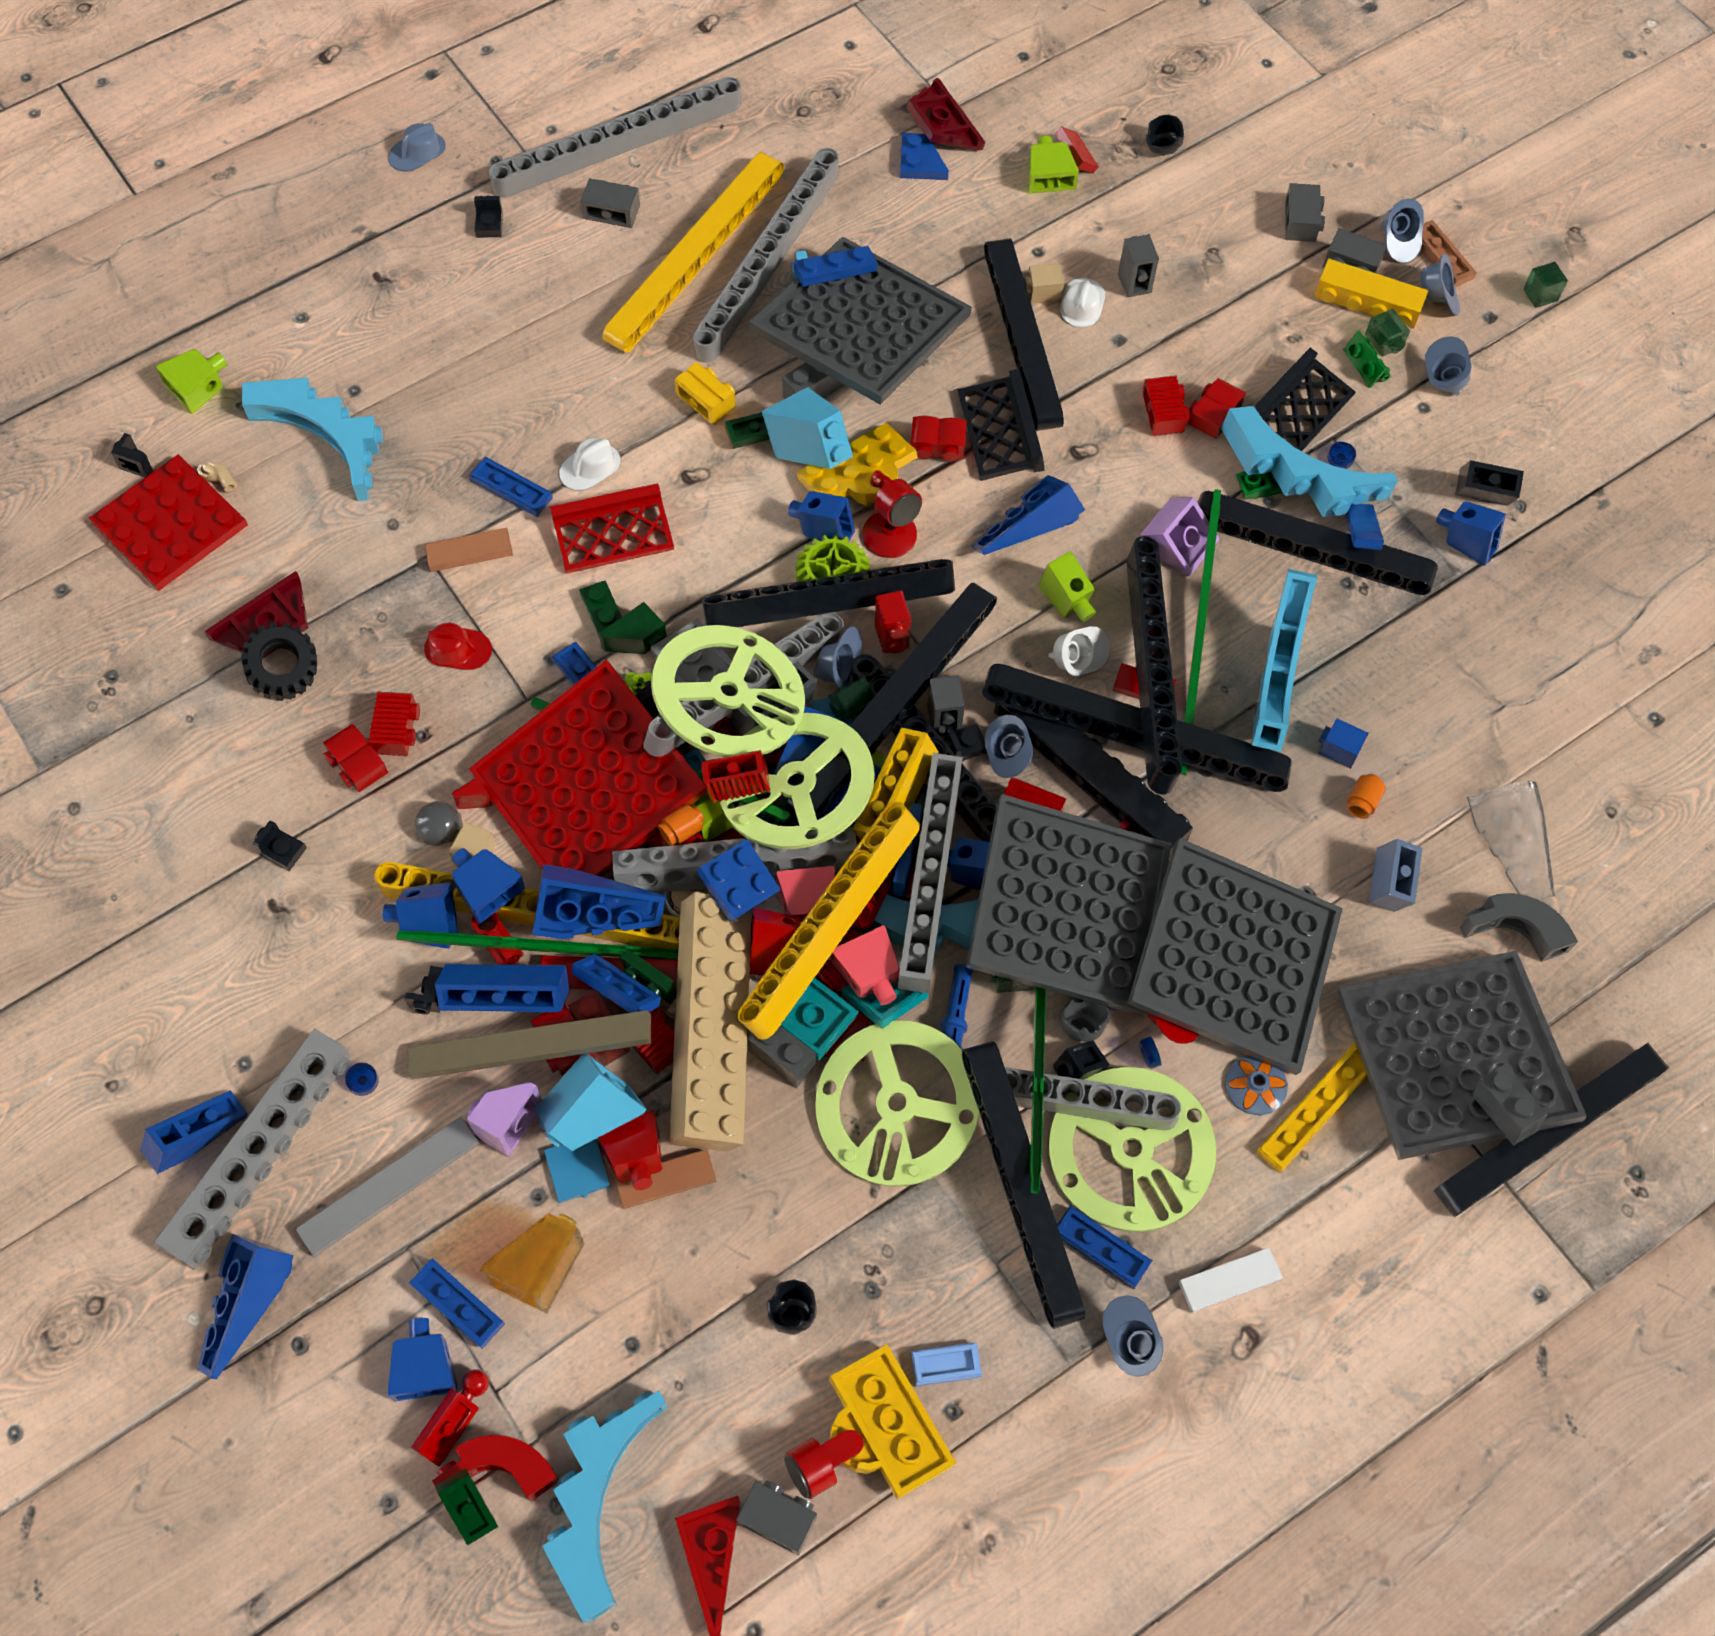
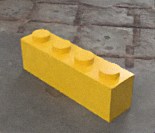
(1370, 292)
(899, 777)

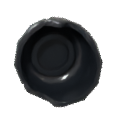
(1165, 134)
(792, 1307)

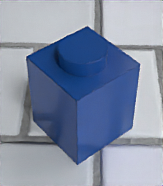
(1342, 742)

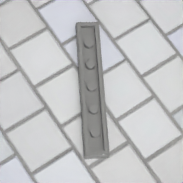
(387, 1186)

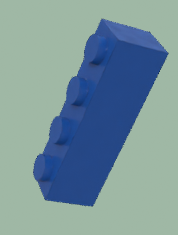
(502, 988)

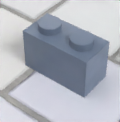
(1395, 875)

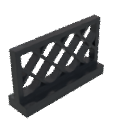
(1286, 387)
(1024, 426)

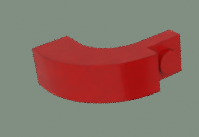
(503, 1454)

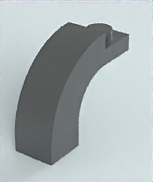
(1529, 916)

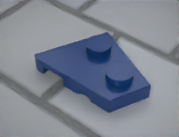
(921, 159)

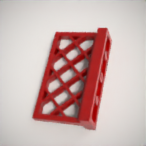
(611, 506)

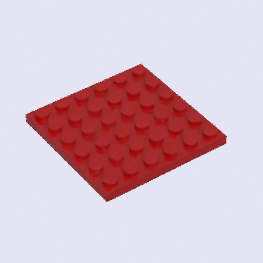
(581, 779)

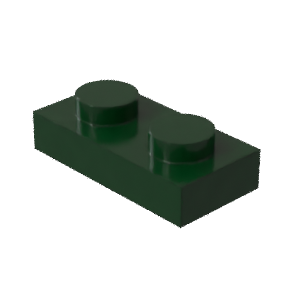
(747, 430)
(600, 605)
(648, 976)
(466, 1506)

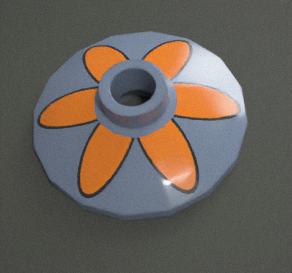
(1248, 1095)

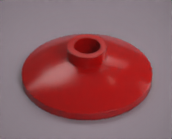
(888, 542)

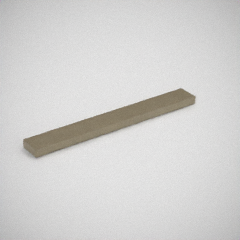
(529, 1045)

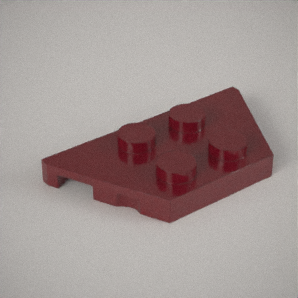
(943, 118)
(277, 604)

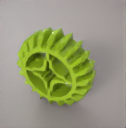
(818, 559)

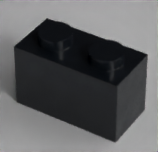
(1489, 482)

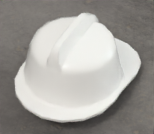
(1082, 302)
(589, 464)
(1081, 650)

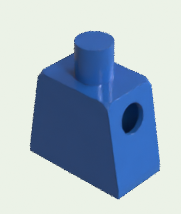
(823, 515)
(1473, 530)
(968, 862)
(485, 882)
(424, 909)
(420, 1364)

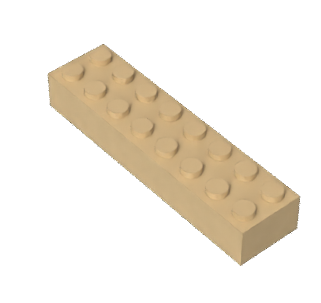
(707, 1032)

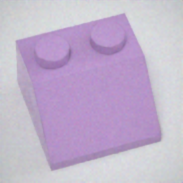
(1180, 534)
(504, 1116)

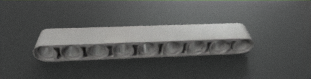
(799, 647)

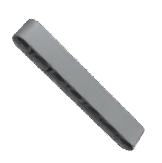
(1088, 1091)

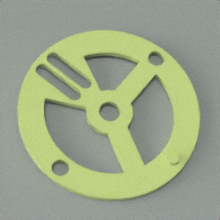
(669, 694)
(839, 738)
(879, 1042)
(1141, 1216)

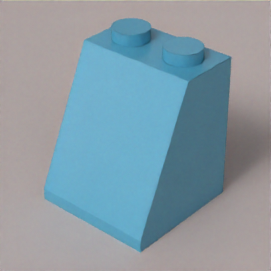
(807, 430)
(587, 1104)

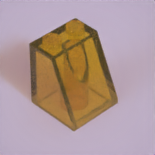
(536, 1261)

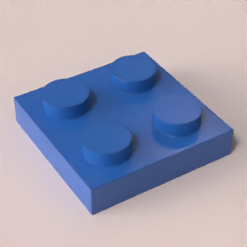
(738, 880)

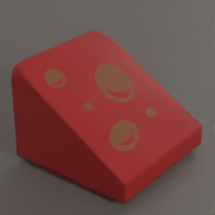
(471, 796)

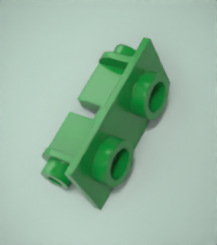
(1366, 360)

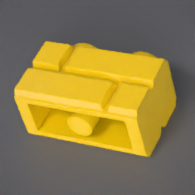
(705, 392)

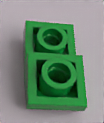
(1257, 485)

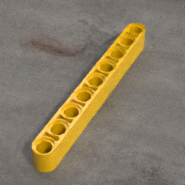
(828, 921)

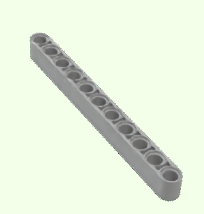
(615, 137)
(765, 256)

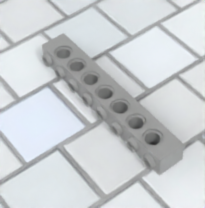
(676, 865)
(930, 874)
(238, 1155)

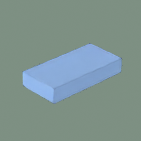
(946, 1364)

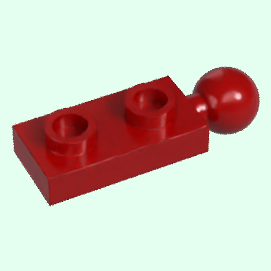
(451, 1418)

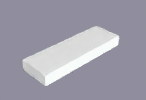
(1230, 1280)

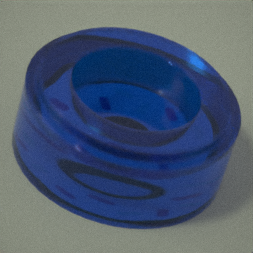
(1341, 455)
(1150, 1052)
(361, 1079)

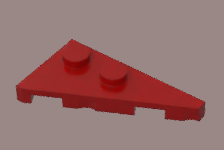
(709, 1546)

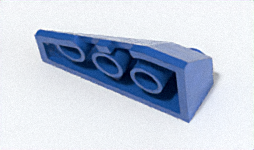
(1044, 509)
(585, 903)
(251, 1282)

